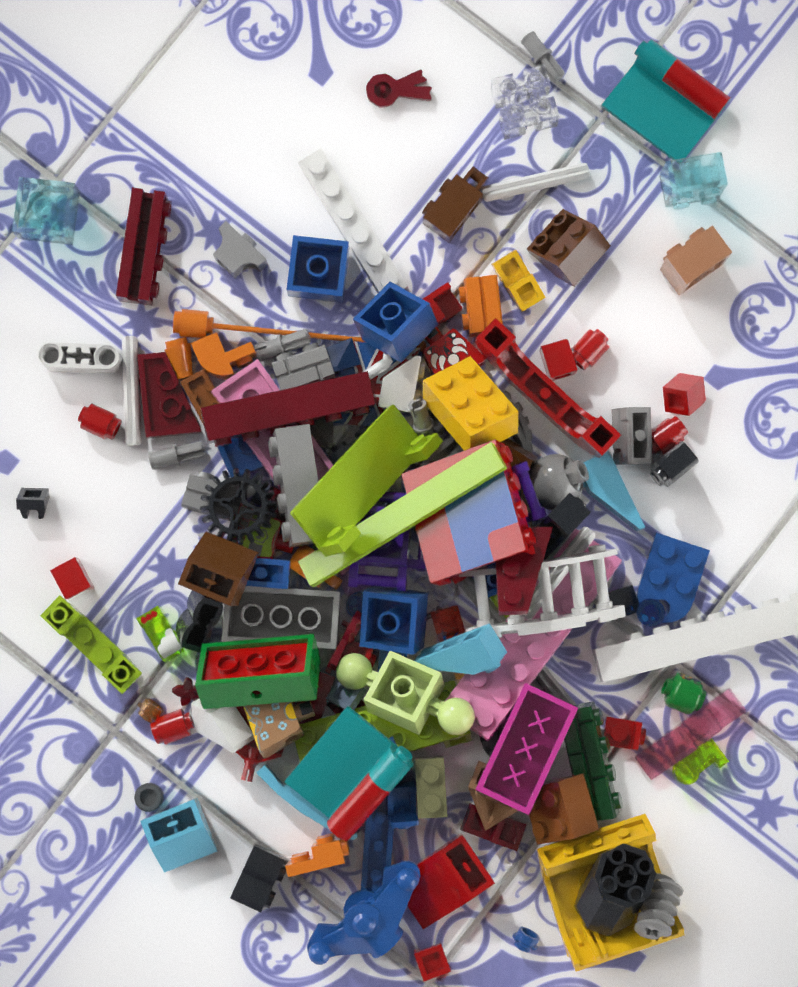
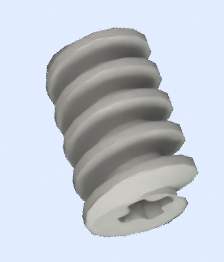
(659, 909)

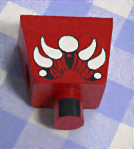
(448, 350)

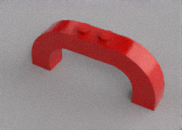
(503, 353)

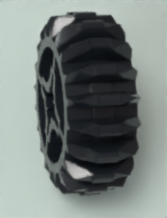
(214, 500)

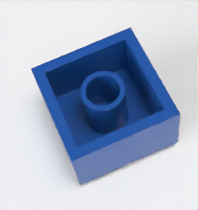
(318, 268)
(395, 321)
(393, 619)

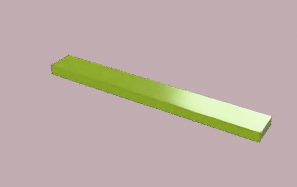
(408, 512)

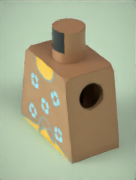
(277, 724)

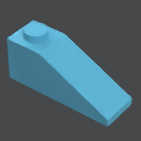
(609, 490)
(466, 653)

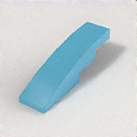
(293, 797)

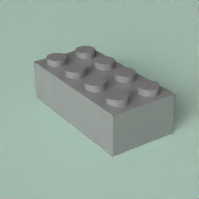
(295, 474)
(283, 613)

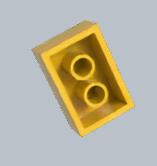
(470, 405)

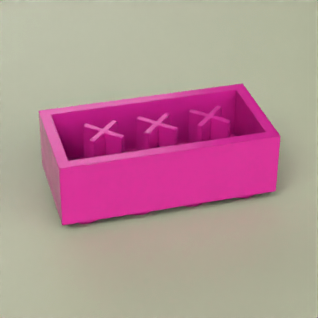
(526, 748)

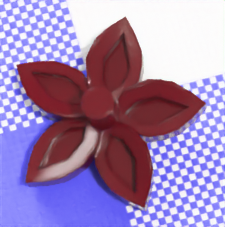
(186, 691)

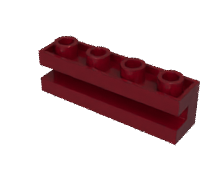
(142, 247)

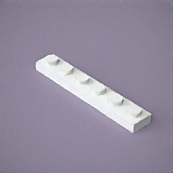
(350, 220)

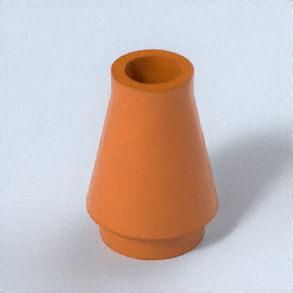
(180, 356)

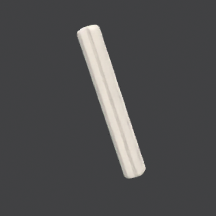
(535, 182)
(131, 391)
(557, 573)

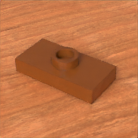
(198, 389)

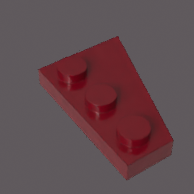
(163, 400)
(519, 575)

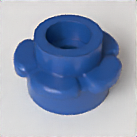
(526, 939)

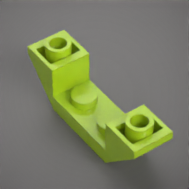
(92, 643)

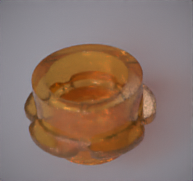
(149, 710)

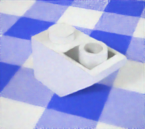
(400, 384)
(222, 726)

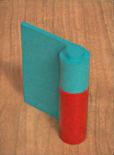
(665, 101)
(349, 772)

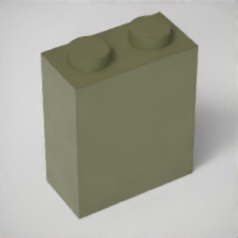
(430, 787)

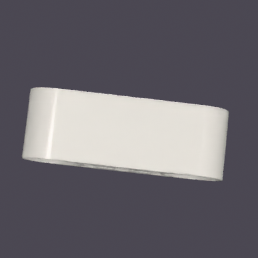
(90, 350)

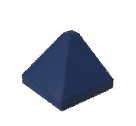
(343, 355)

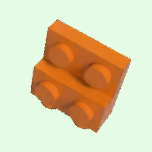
(326, 852)

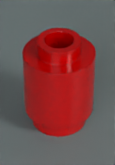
(590, 348)
(99, 421)
(667, 435)
(172, 727)

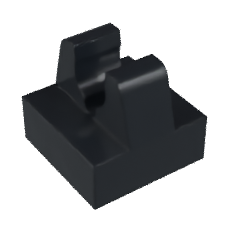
(32, 499)

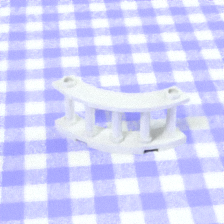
(549, 619)

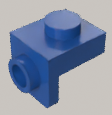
(402, 806)

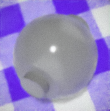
(556, 477)

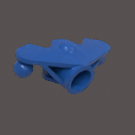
(369, 918)

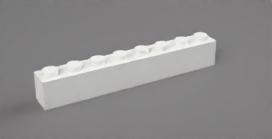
(696, 639)

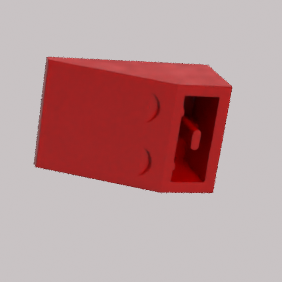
(447, 881)

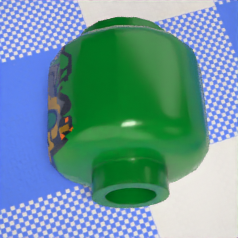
(683, 693)

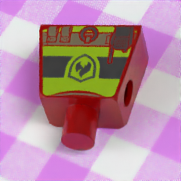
(269, 542)

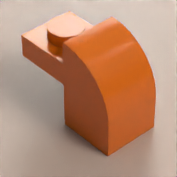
(217, 361)

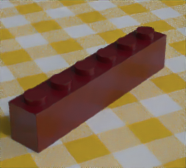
(287, 408)

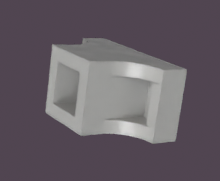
(238, 252)

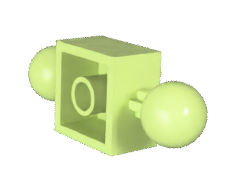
(389, 695)

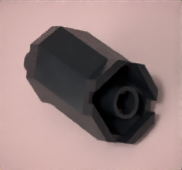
(615, 889)

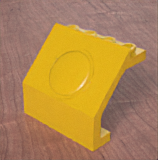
(566, 867)

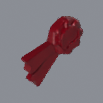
(384, 90)
(350, 634)

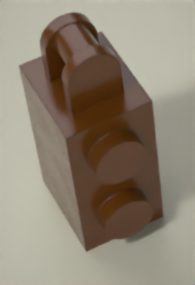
(454, 204)

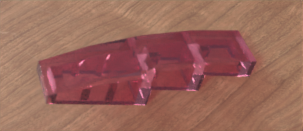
(690, 733)

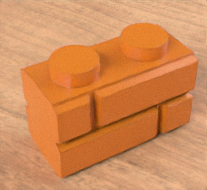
(481, 303)

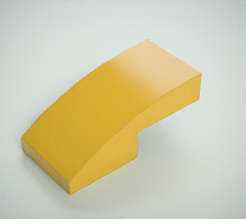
(518, 281)

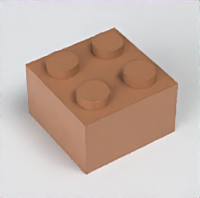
(695, 260)

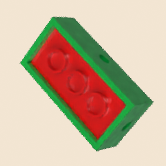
(258, 671)

